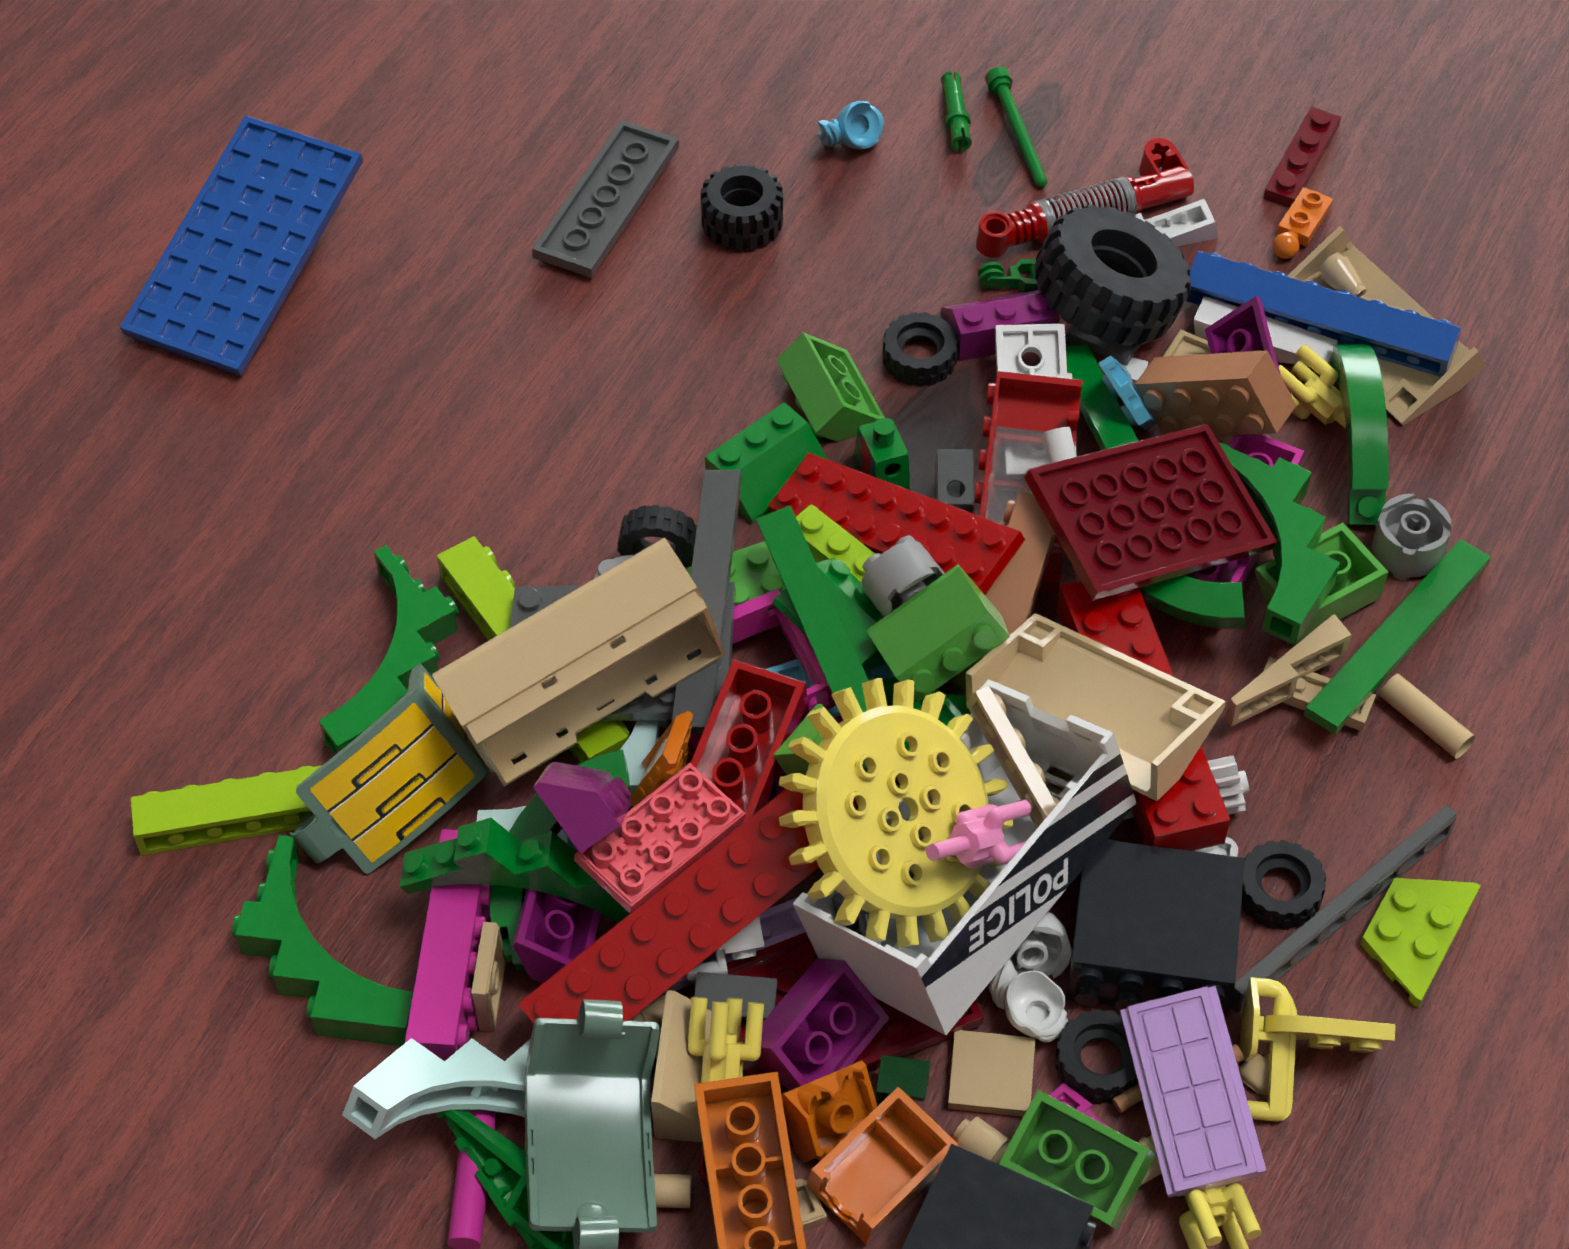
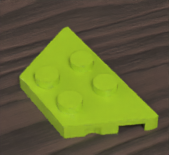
(1417, 929)

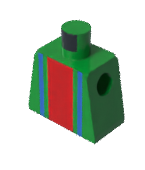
(881, 447)

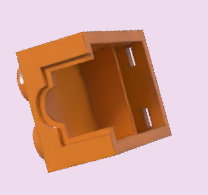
(880, 1165)

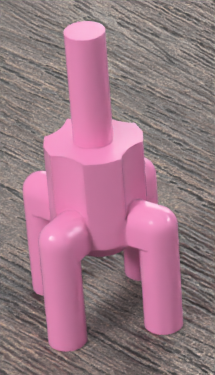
(979, 835)

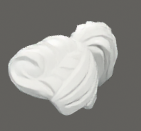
(1030, 1002)

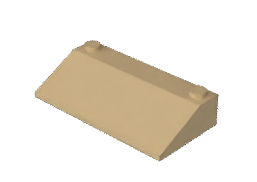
(1406, 390)
(1064, 673)

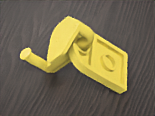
(1283, 1030)

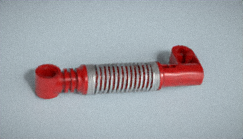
(1130, 195)

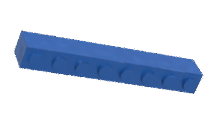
(1392, 333)

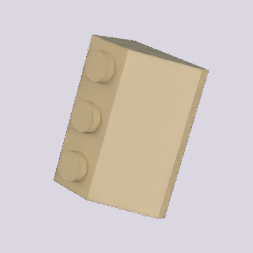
(676, 1073)

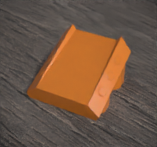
(665, 758)
(827, 1110)

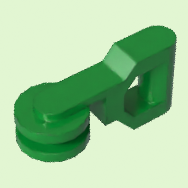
(992, 276)

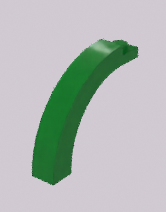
(1365, 429)
(1198, 601)
(535, 820)

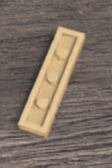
(1010, 751)

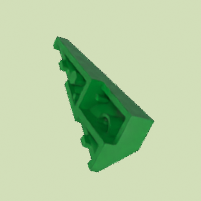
(502, 1175)

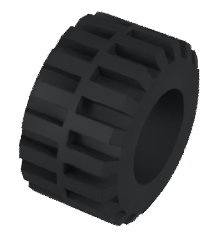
(742, 207)

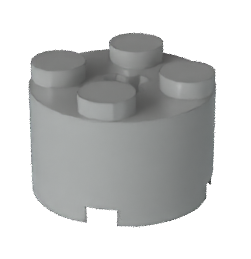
(1411, 536)
(898, 574)

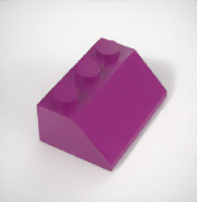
(977, 320)
(1242, 331)
(583, 801)
(552, 932)
(819, 1025)

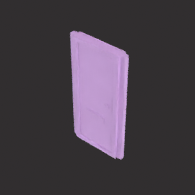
(1192, 1092)

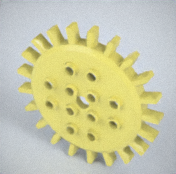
(848, 839)

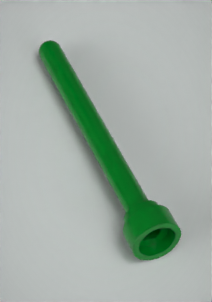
(1000, 83)

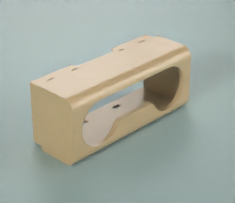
(578, 658)

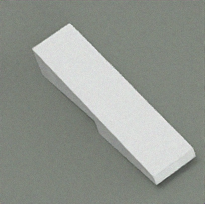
(1186, 224)
(1284, 337)

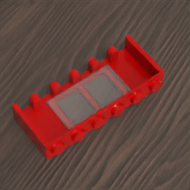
(1021, 412)

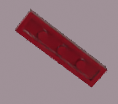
(1302, 156)

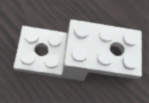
(1042, 339)

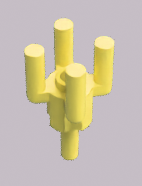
(1318, 393)
(723, 1051)
(1214, 1209)

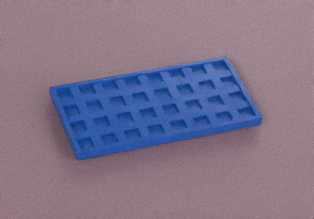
(242, 245)

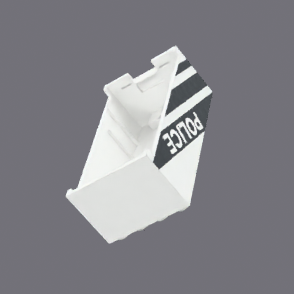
(946, 976)

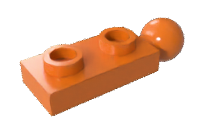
(1301, 222)

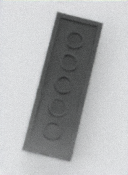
(605, 198)

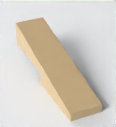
(1278, 682)

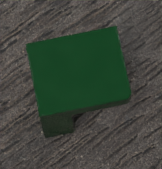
(905, 1073)

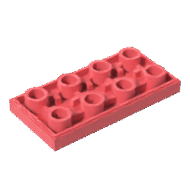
(660, 837)

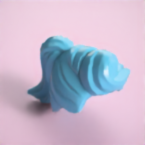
(856, 126)

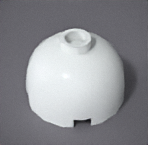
(1044, 948)

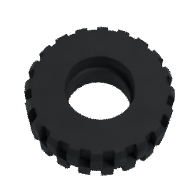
(1112, 275)

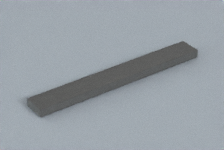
(712, 576)
(1348, 903)

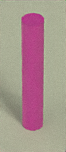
(469, 1197)

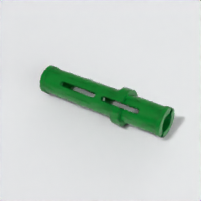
(957, 118)

